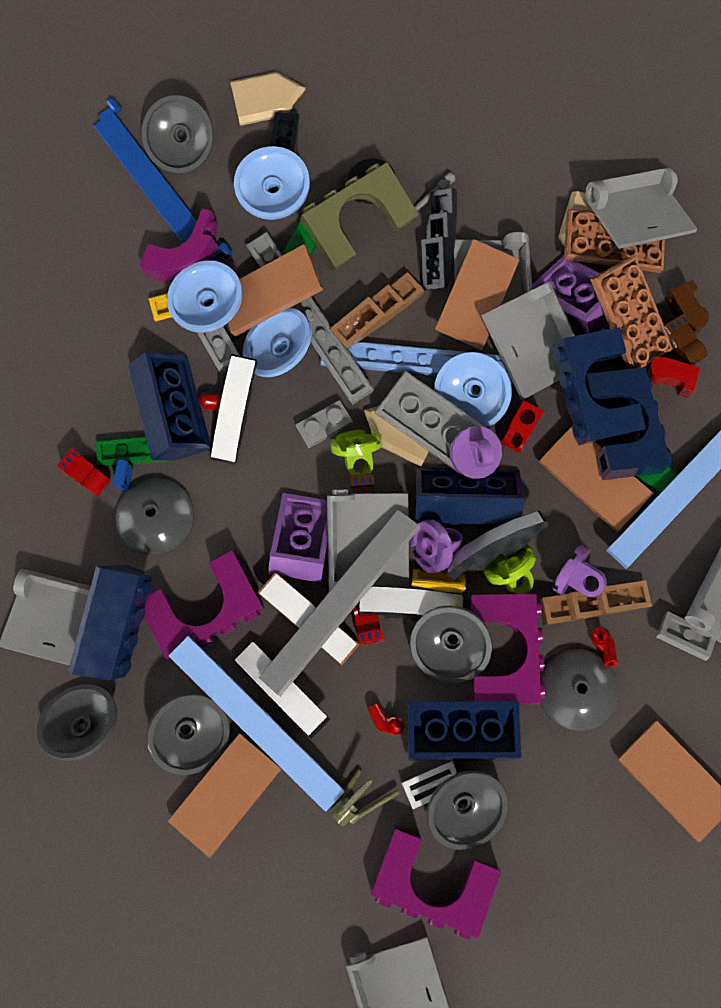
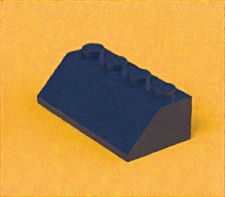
(169, 406)
(457, 499)
(111, 622)
(464, 731)

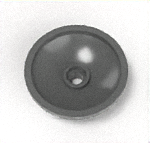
(162, 134)
(166, 528)
(446, 658)
(563, 701)
(69, 714)
(191, 749)
(475, 818)

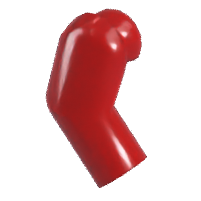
(210, 401)
(606, 645)
(385, 723)

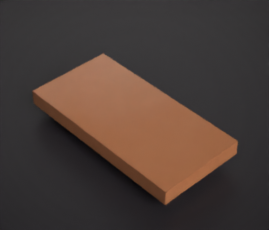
(590, 243)
(275, 289)
(476, 291)
(631, 307)
(579, 471)
(675, 780)
(224, 795)

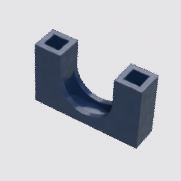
(589, 419)
(650, 452)

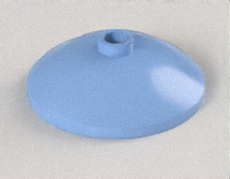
(270, 169)
(196, 288)
(278, 342)
(475, 368)

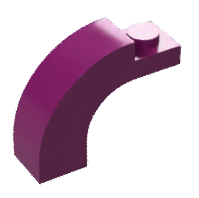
(168, 263)

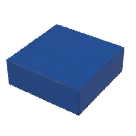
(122, 475)

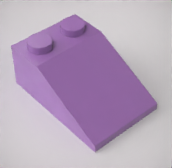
(575, 294)
(300, 538)

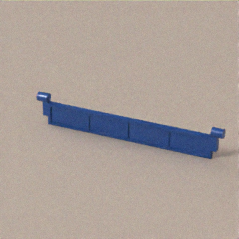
(148, 177)

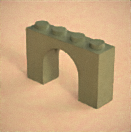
(377, 187)

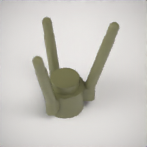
(345, 808)

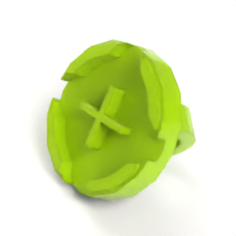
(355, 446)
(506, 571)

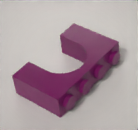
(239, 604)
(521, 615)
(463, 912)

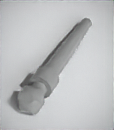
(442, 184)

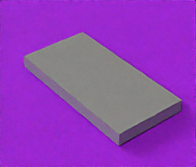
(424, 416)

